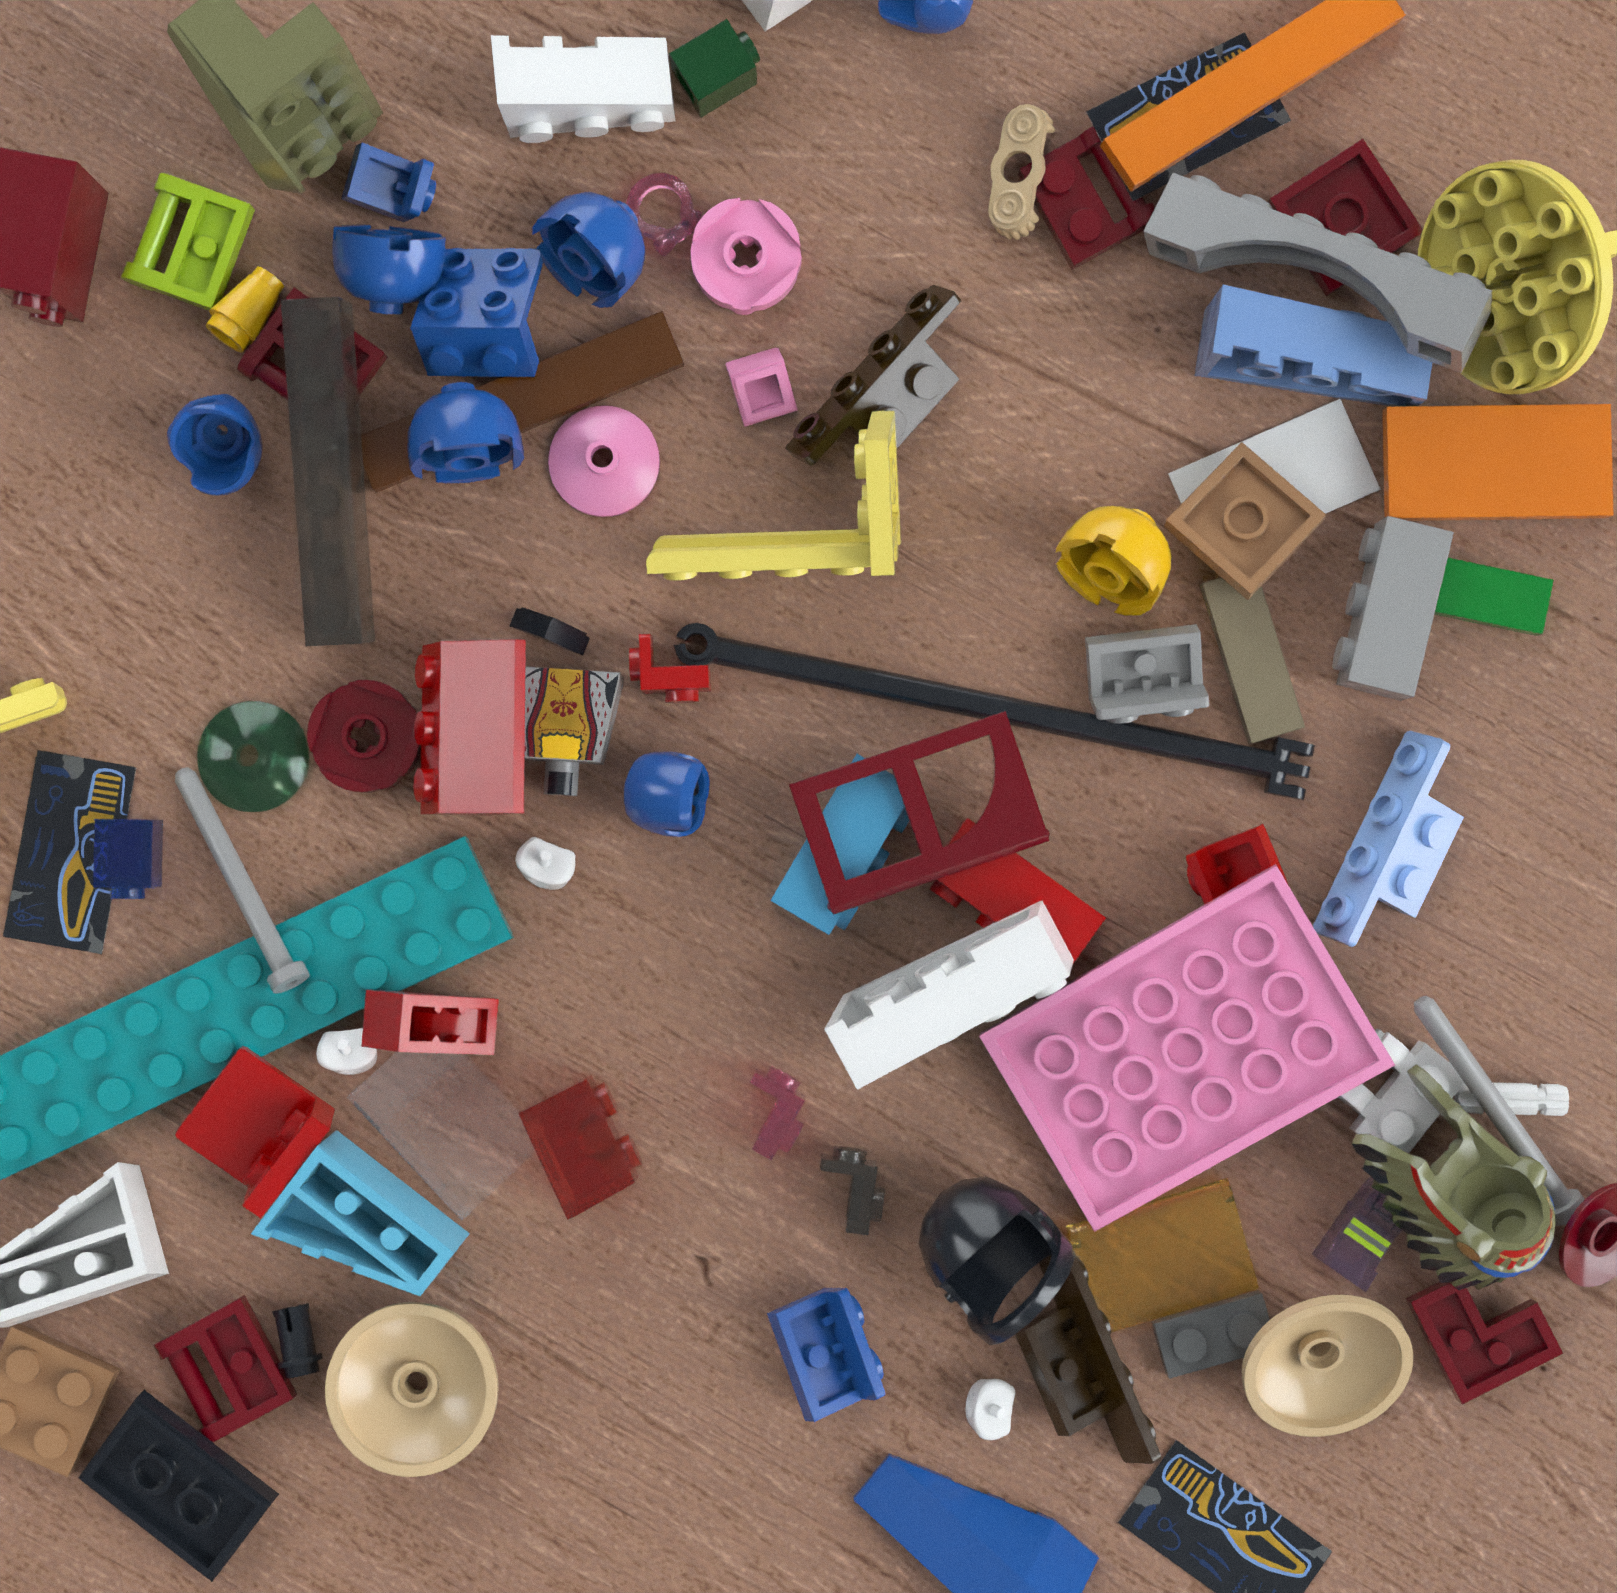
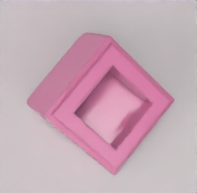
(761, 386)

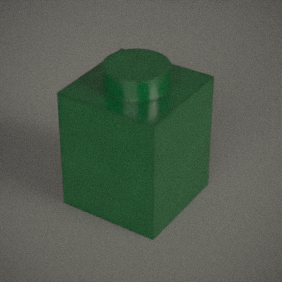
(715, 67)

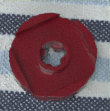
(337, 753)

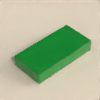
(1494, 597)

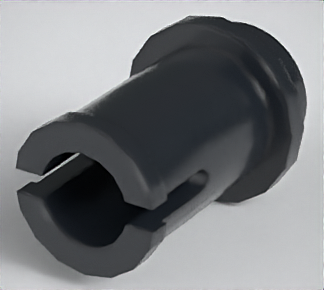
(296, 1341)

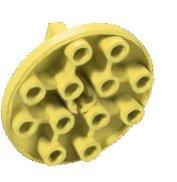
(1542, 258)

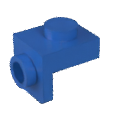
(389, 183)

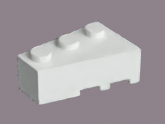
(582, 87)
(83, 1249)

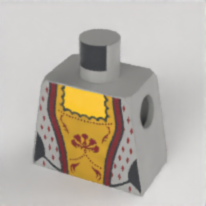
(569, 721)

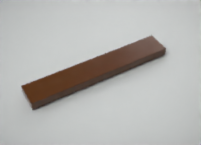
(559, 388)

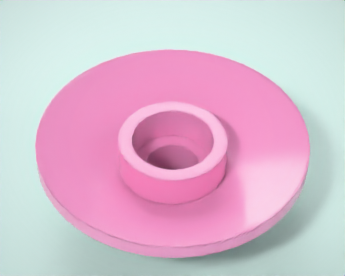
(607, 489)

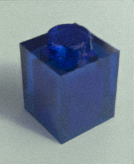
(128, 856)

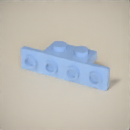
(1395, 845)

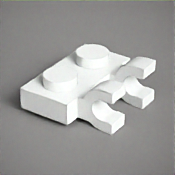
(1399, 1109)

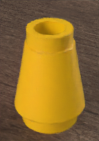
(245, 309)

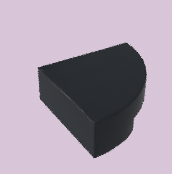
(550, 630)

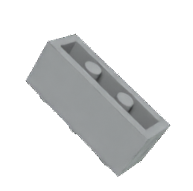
(1392, 608)

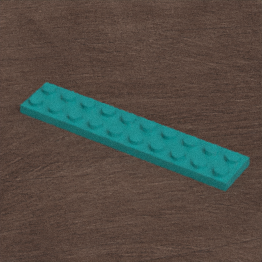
(198, 1018)

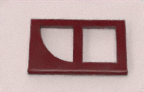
(1005, 827)

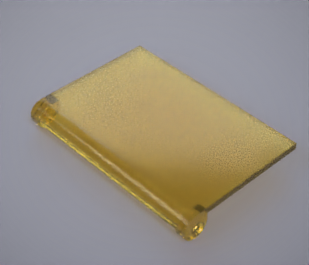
(1166, 1256)

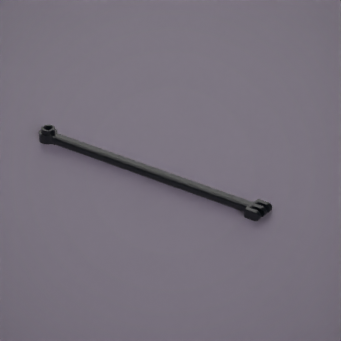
(1021, 713)

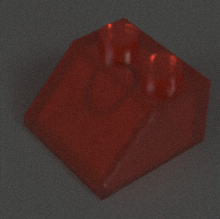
(581, 1145)

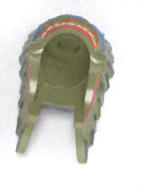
(1471, 1212)

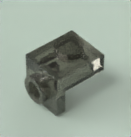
(864, 1199)

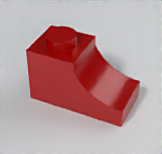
(429, 1023)

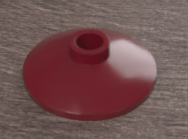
(1590, 1240)

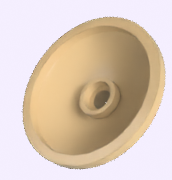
(1327, 1365)
(389, 1420)

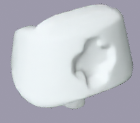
(545, 864)
(343, 1052)
(990, 1408)

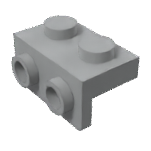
(1145, 673)

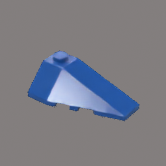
(973, 1537)

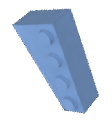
(1307, 350)

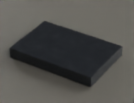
(178, 1485)

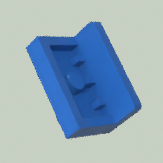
(827, 1352)

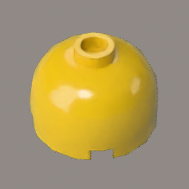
(1116, 556)

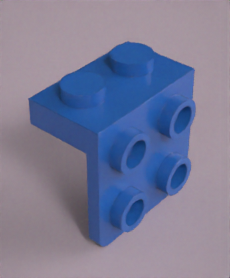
(479, 314)

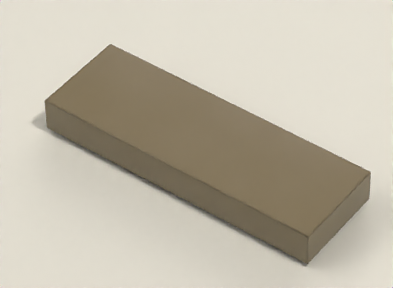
(1252, 661)

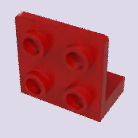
(256, 1126)

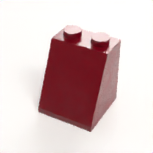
(48, 234)

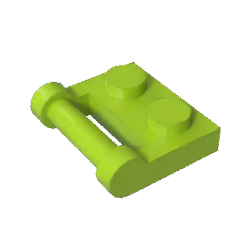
(203, 250)

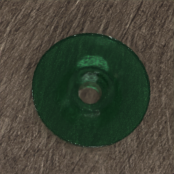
(280, 762)

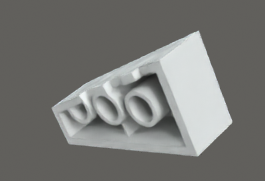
(948, 993)

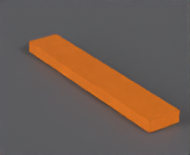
(1245, 86)

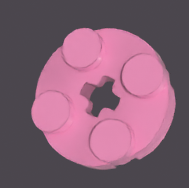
(746, 223)

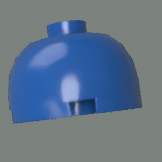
(592, 246)
(387, 264)
(463, 435)

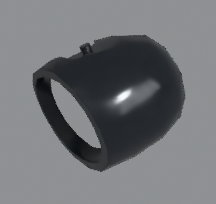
(982, 1243)

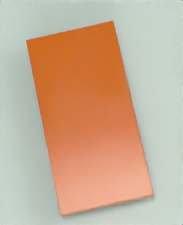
(1498, 462)

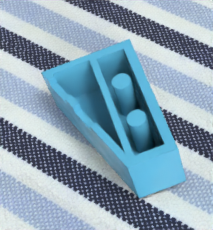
(363, 1217)

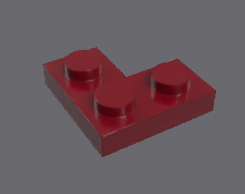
(1476, 1352)

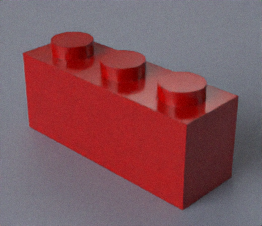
(1012, 885)

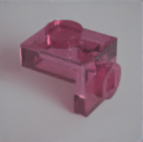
(780, 1126)

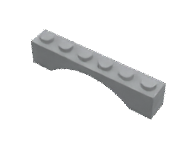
(1212, 229)

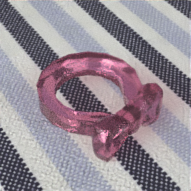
(665, 239)

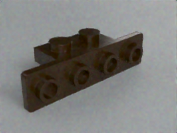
(895, 376)
(1082, 1372)

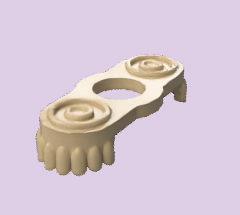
(1010, 202)

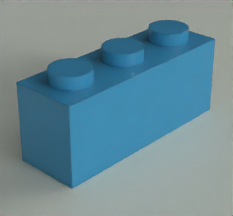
(858, 823)

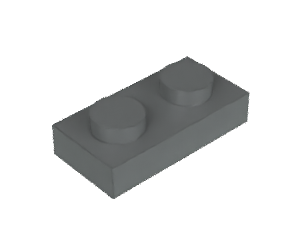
(1209, 1333)

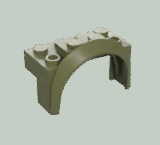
(279, 96)

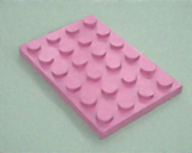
(1186, 1048)

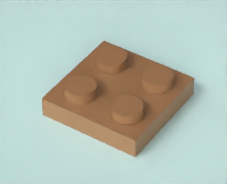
(1244, 520)
(49, 1398)

